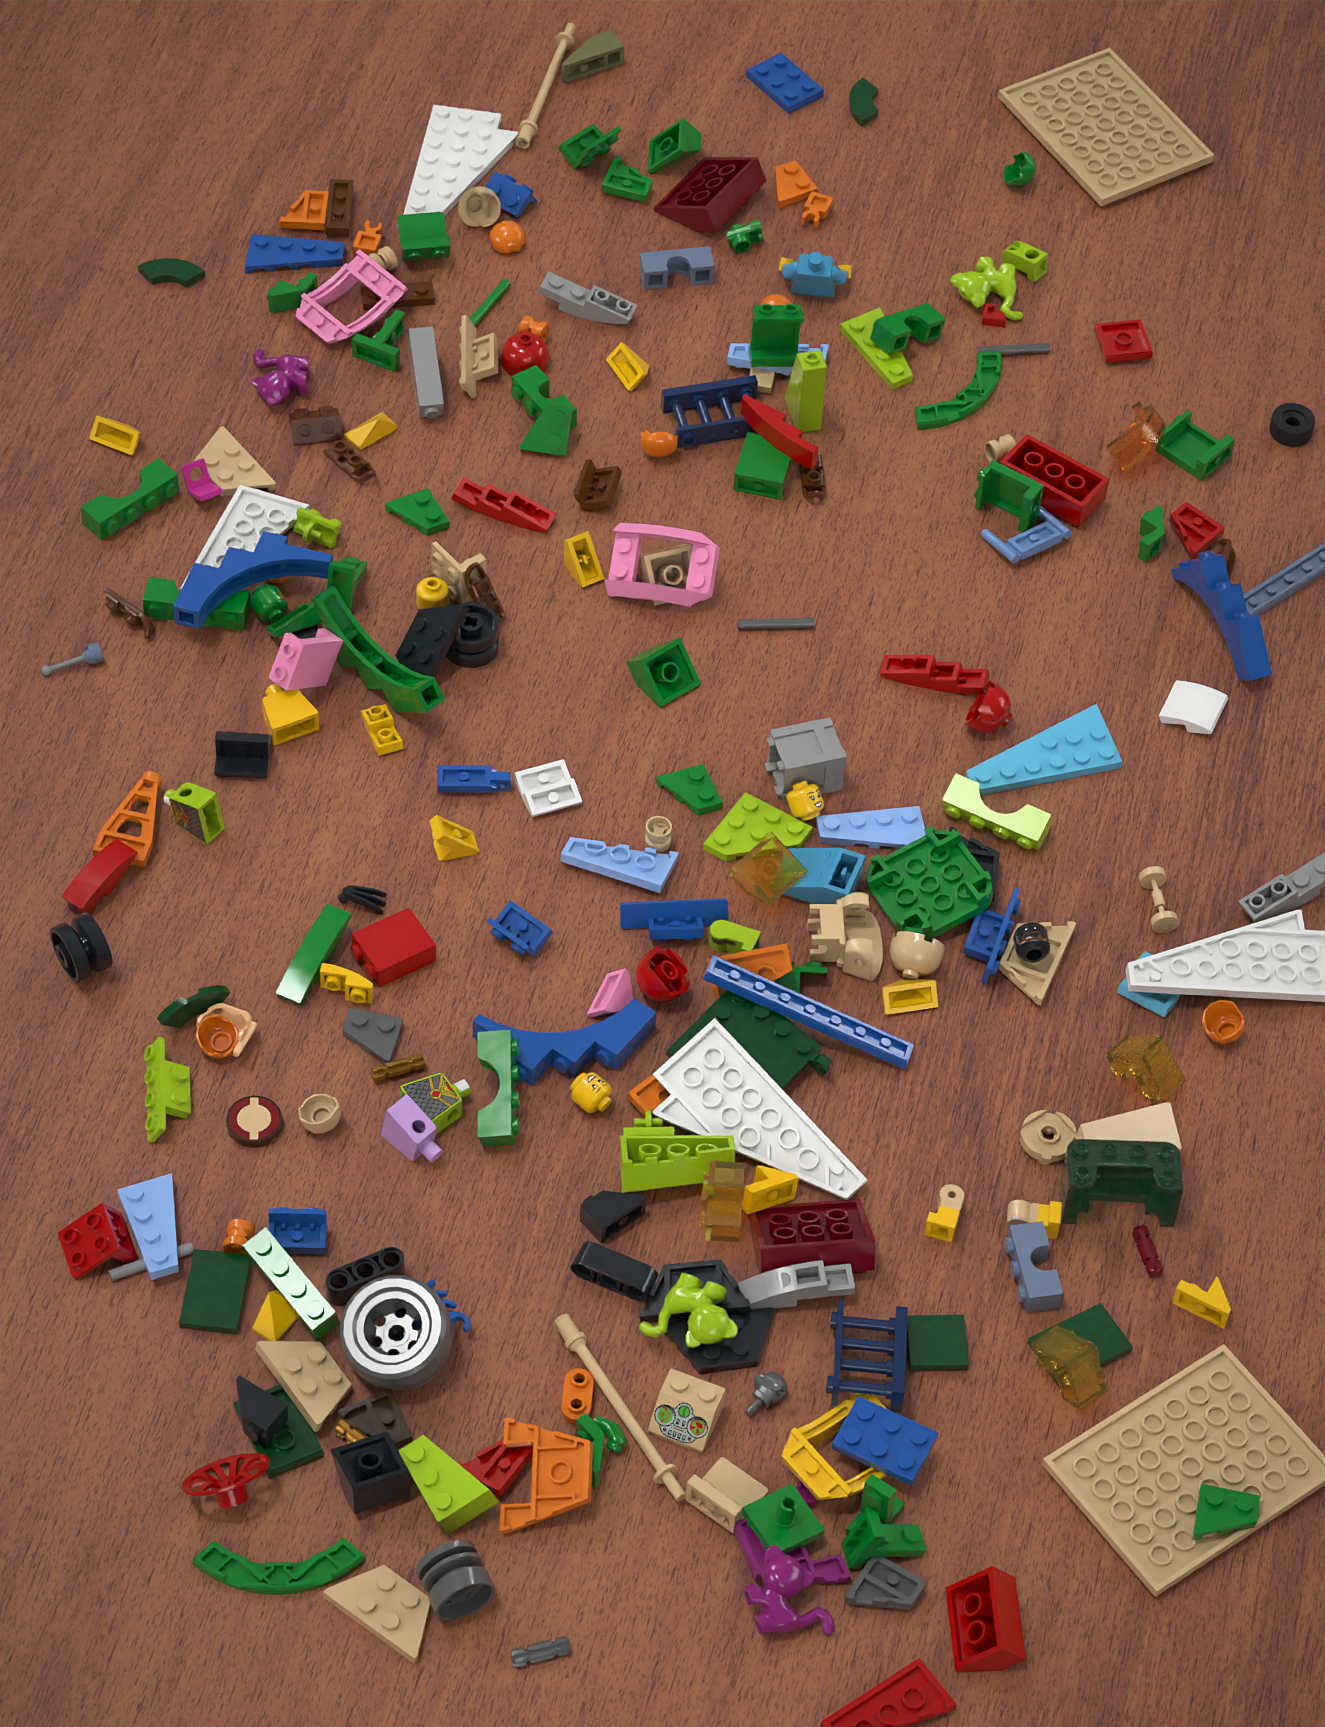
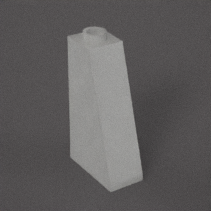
(425, 372)

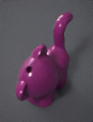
(276, 385)
(782, 1579)

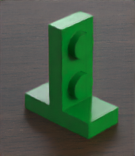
(380, 348)
(346, 577)
(878, 1497)
(875, 1539)

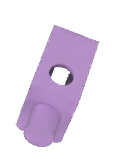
(410, 1130)

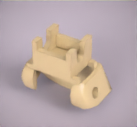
(847, 936)

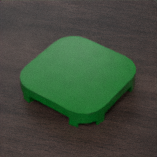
(929, 884)

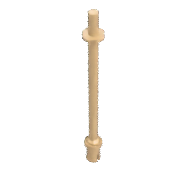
(528, 127)
(576, 1342)

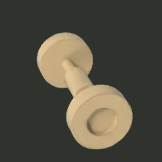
(1152, 879)

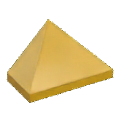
(627, 366)
(370, 431)
(115, 435)
(909, 996)
(274, 1317)

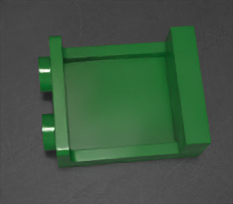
(774, 335)
(1193, 447)
(761, 468)
(1010, 493)

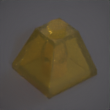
(767, 870)

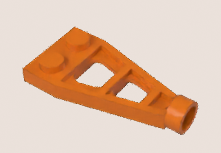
(145, 791)

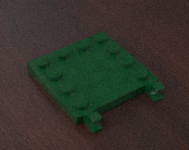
(764, 1034)

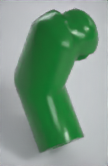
(613, 1432)

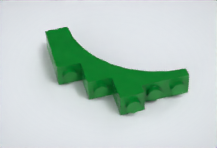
(403, 687)

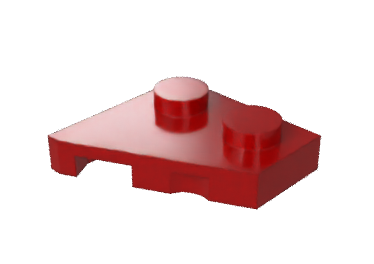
(1195, 529)
(498, 1466)

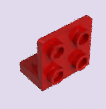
(95, 1240)

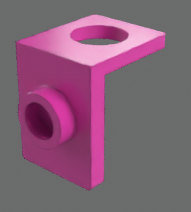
(203, 488)

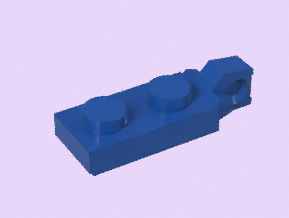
(471, 779)

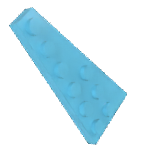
(1058, 753)

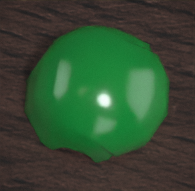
(1021, 171)

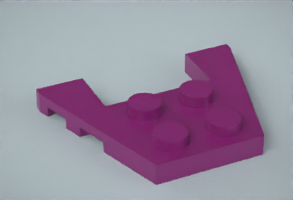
(825, 1570)

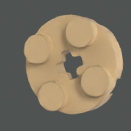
(1042, 1149)

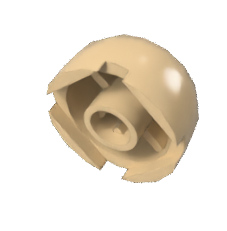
(915, 955)

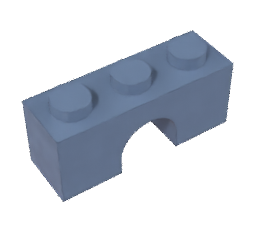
(692, 262)
(1037, 1288)

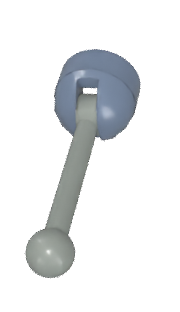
(91, 654)

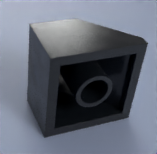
(371, 1472)

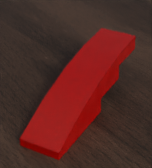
(773, 428)
(511, 508)
(927, 673)

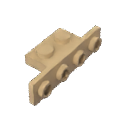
(478, 356)

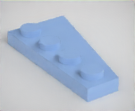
(739, 356)
(874, 828)
(619, 862)
(152, 1221)

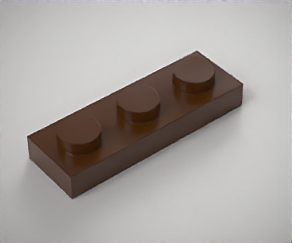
(339, 207)
(417, 295)

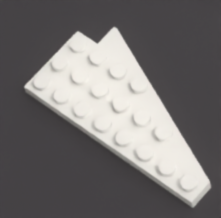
(455, 156)
(1253, 961)
(726, 1092)

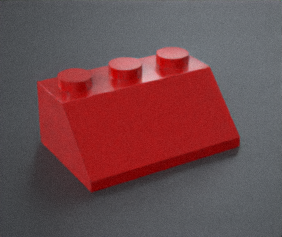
(985, 1622)

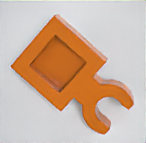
(816, 207)
(369, 240)

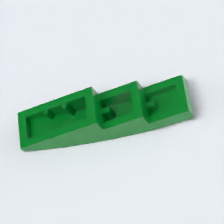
(315, 949)

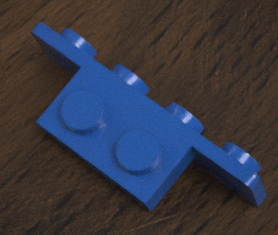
(674, 917)
(987, 934)

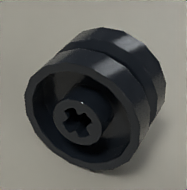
(476, 639)
(81, 947)

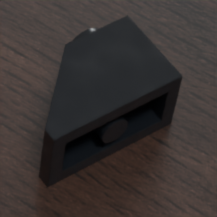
(611, 1212)
(259, 1411)

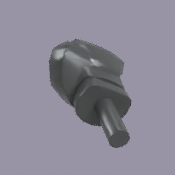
(768, 1390)

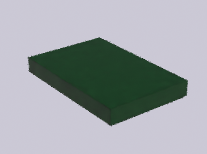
(215, 1291)
(1099, 1328)
(294, 1442)

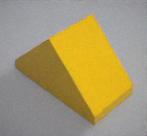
(582, 559)

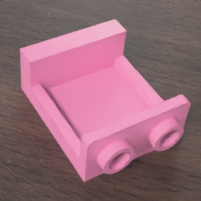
(305, 661)

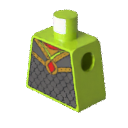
(196, 811)
(438, 1098)

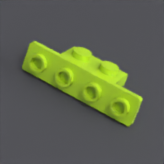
(166, 1089)

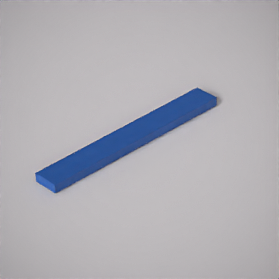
(808, 1012)

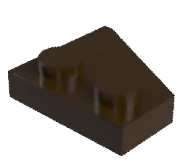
(378, 1415)

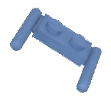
(1032, 540)

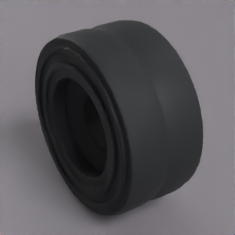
(1295, 414)

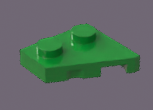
(550, 430)

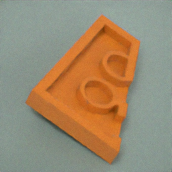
(766, 962)

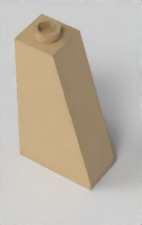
(1144, 1124)

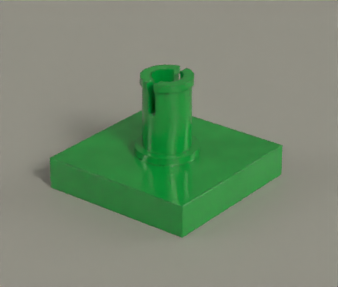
(783, 1520)

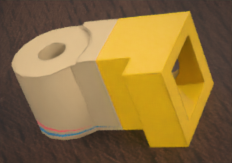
(949, 1207)
(1023, 1212)

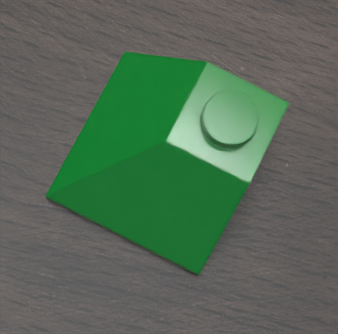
(673, 146)
(664, 672)

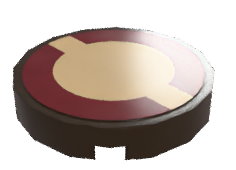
(254, 1121)

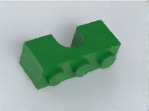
(893, 331)
(532, 391)

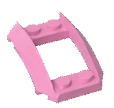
(360, 269)
(626, 560)

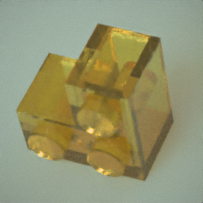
(1150, 1062)
(723, 1196)
(1073, 1363)

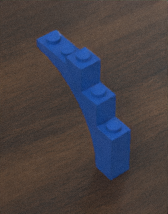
(240, 568)
(1226, 601)
(572, 1050)

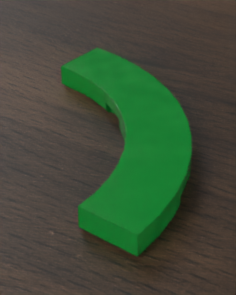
(968, 399)
(278, 1577)

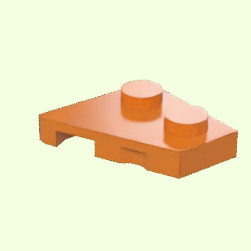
(307, 212)

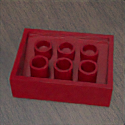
(712, 192)
(811, 1233)

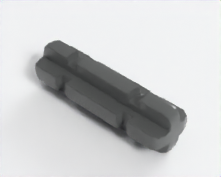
(540, 1651)

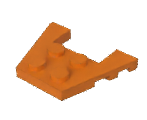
(558, 1474)

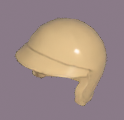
(479, 207)

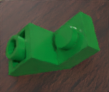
(288, 296)
(1152, 533)
(588, 1430)

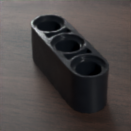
(371, 1265)
(614, 1271)

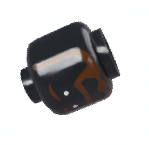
(1031, 942)

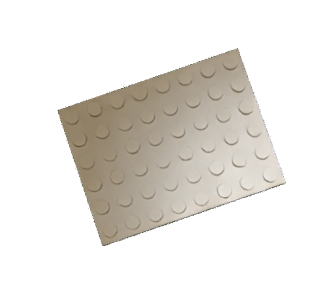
(1105, 126)
(1146, 1463)

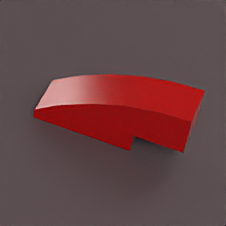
(99, 876)

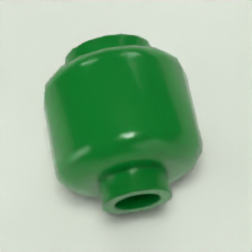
(268, 603)

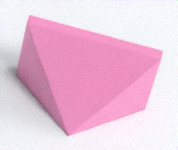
(613, 994)

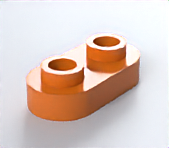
(577, 1394)

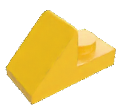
(452, 840)
(769, 1189)
(1207, 1305)

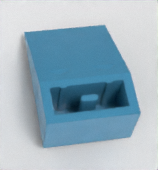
(829, 876)

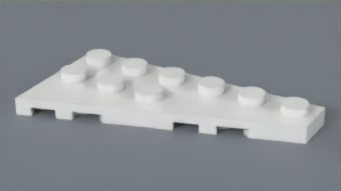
(245, 520)

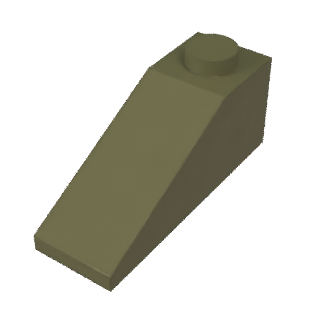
(595, 55)

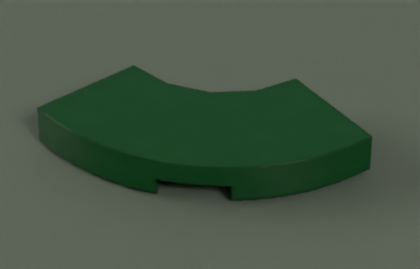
(861, 102)
(171, 270)
(185, 1009)

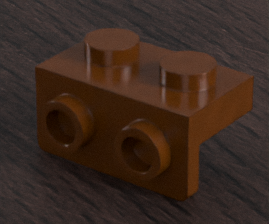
(315, 425)
(596, 486)

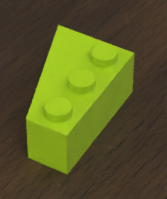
(446, 1485)

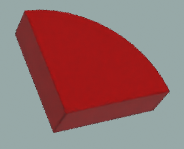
(992, 316)

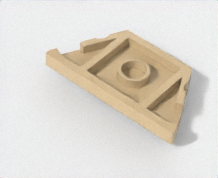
(232, 465)
(1036, 977)
(307, 1377)
(384, 1607)

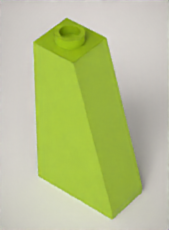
(806, 390)

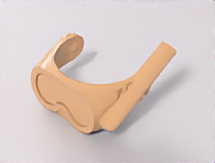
(241, 1019)

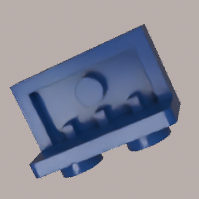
(511, 196)
(521, 929)
(299, 1229)

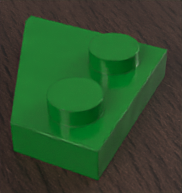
(626, 182)
(420, 511)
(692, 788)
(1224, 1511)

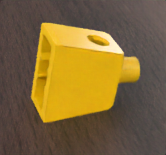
(288, 714)

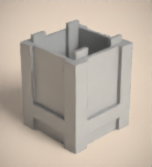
(806, 753)

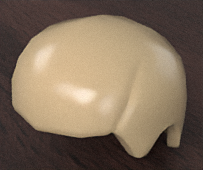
(319, 1113)

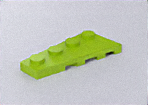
(891, 367)

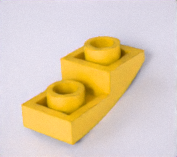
(381, 729)
(355, 986)

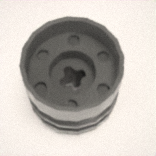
(455, 1579)

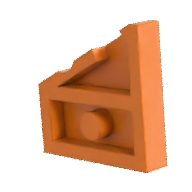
(792, 184)

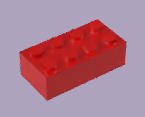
(1069, 486)

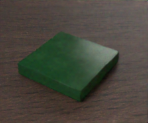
(937, 1342)

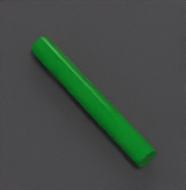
(490, 301)

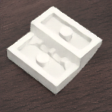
(1193, 706)
(547, 788)

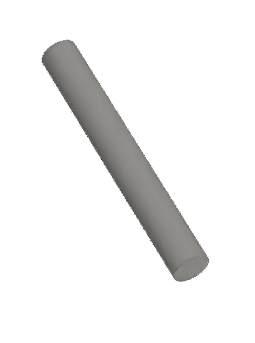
(138, 1266)

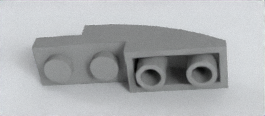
(593, 305)
(1286, 892)
(797, 1282)

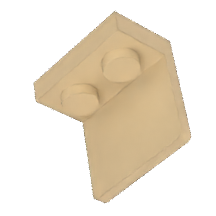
(448, 569)
(724, 1493)

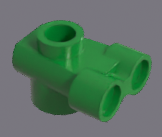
(742, 236)

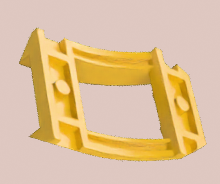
(811, 1466)

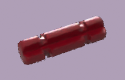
(1147, 1251)

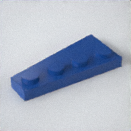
(275, 251)

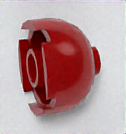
(523, 352)
(989, 709)
(661, 975)

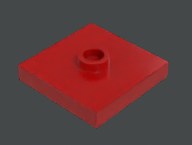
(1123, 341)

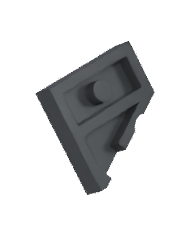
(373, 1032)
(885, 1586)

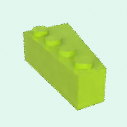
(670, 1159)

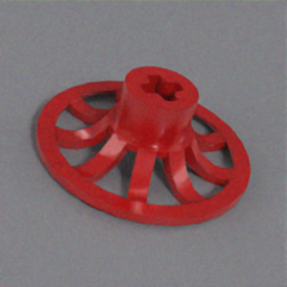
(228, 1489)

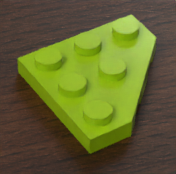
(749, 824)

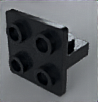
(242, 754)

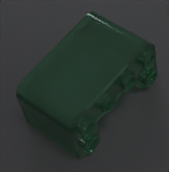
(1121, 1173)

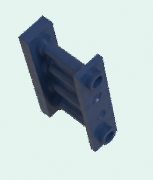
(705, 395)
(893, 1347)

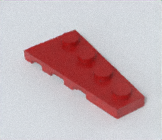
(896, 1702)

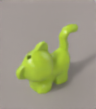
(976, 285)
(707, 1321)

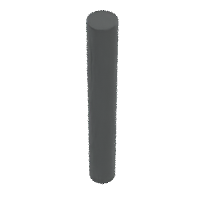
(1017, 349)
(785, 623)

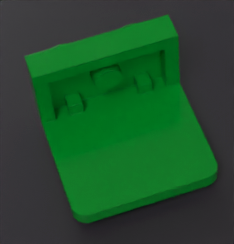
(588, 144)
(423, 236)

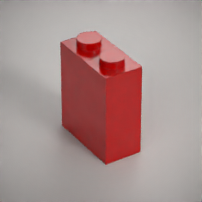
(393, 947)

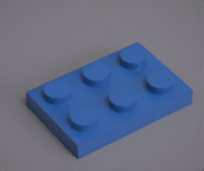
(784, 83)
(885, 1440)

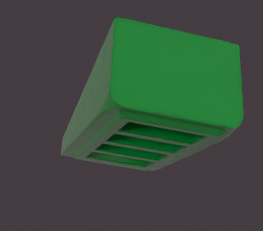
(298, 619)

